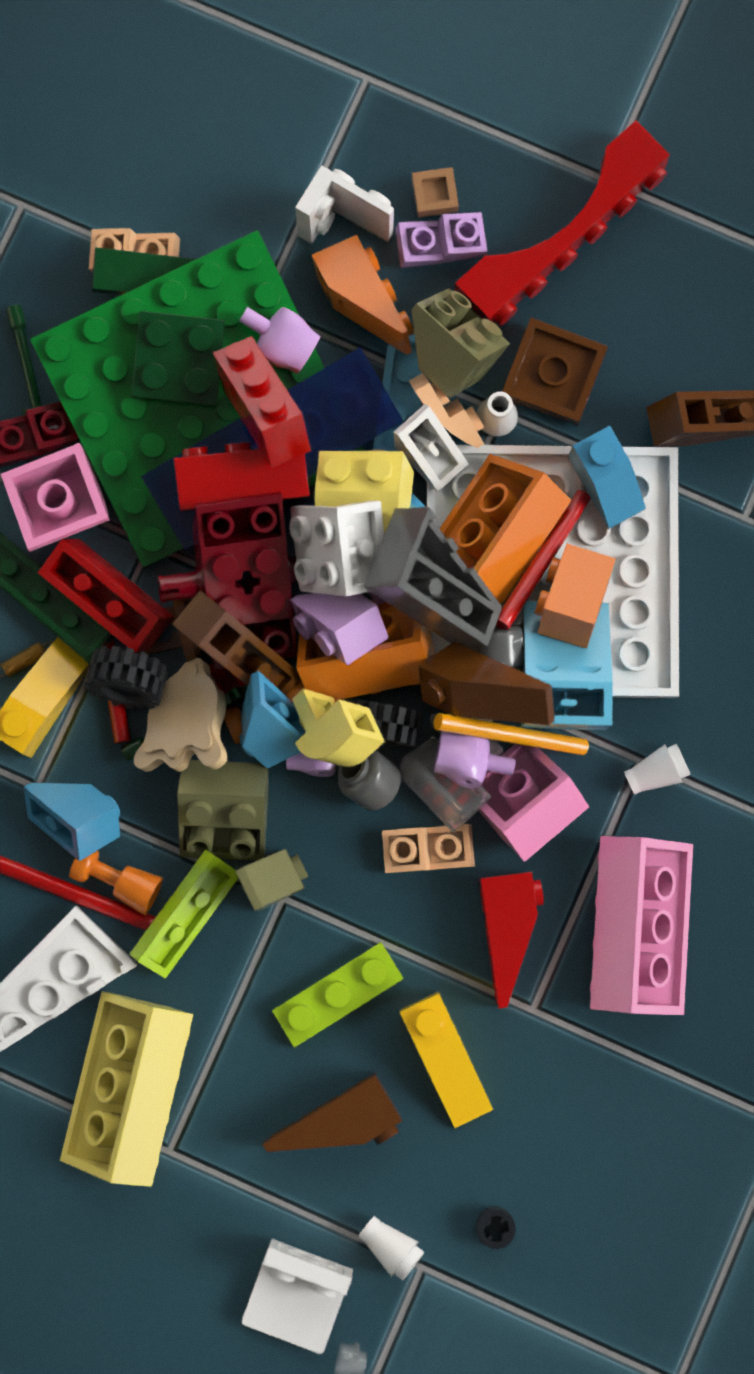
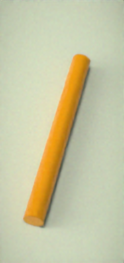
(510, 734)

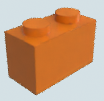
(575, 595)

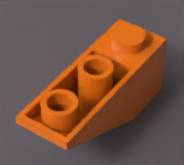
(357, 292)

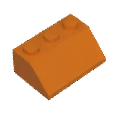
(504, 521)
(380, 669)

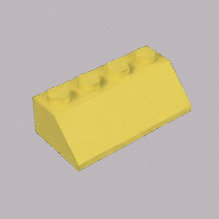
(126, 1089)

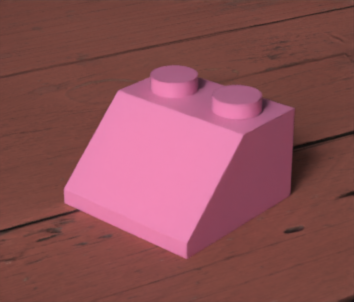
(55, 496)
(532, 802)

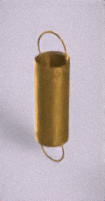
(23, 659)

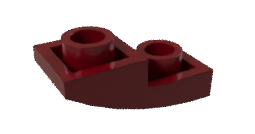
(35, 434)

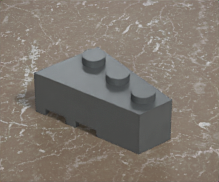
(430, 582)

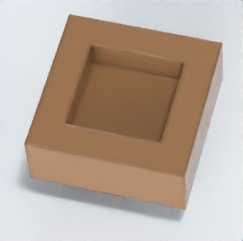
(435, 192)

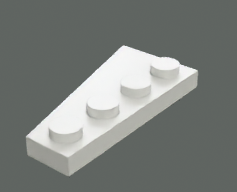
(57, 974)

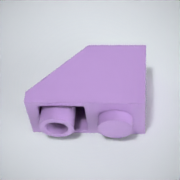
(339, 624)

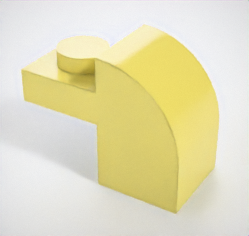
(335, 731)

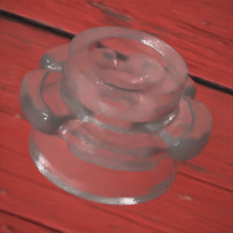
(350, 1359)

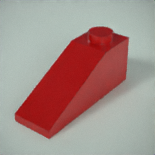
(509, 919)

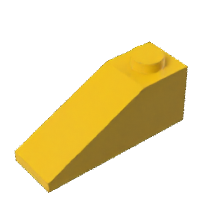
(41, 698)
(446, 1059)

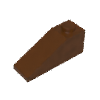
(701, 417)
(233, 643)
(483, 688)
(347, 1119)

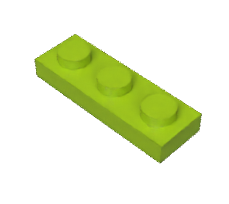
(185, 914)
(337, 994)

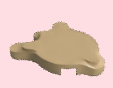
(185, 722)

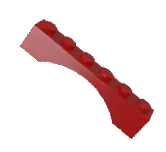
(502, 280)

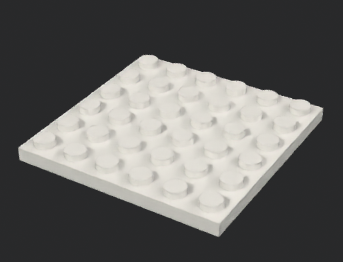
(645, 572)

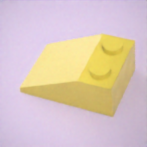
(363, 477)

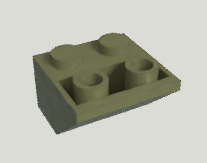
(454, 341)
(223, 810)

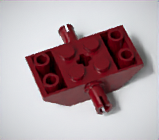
(239, 538)

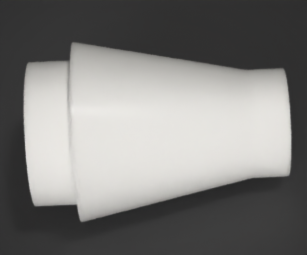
(496, 422)
(658, 770)
(391, 1247)

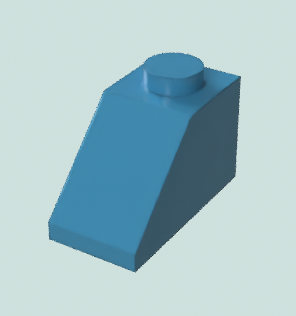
(607, 476)
(269, 723)
(73, 815)

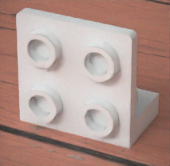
(337, 193)
(336, 546)
(297, 1296)

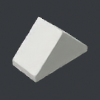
(429, 448)

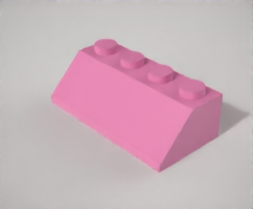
(641, 926)

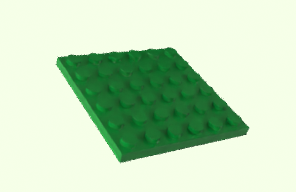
(93, 376)

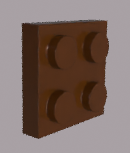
(554, 371)

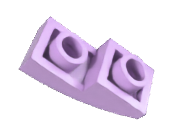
(441, 241)

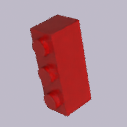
(262, 402)
(235, 475)
(106, 594)

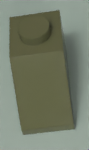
(272, 879)

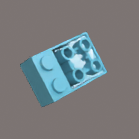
(578, 675)

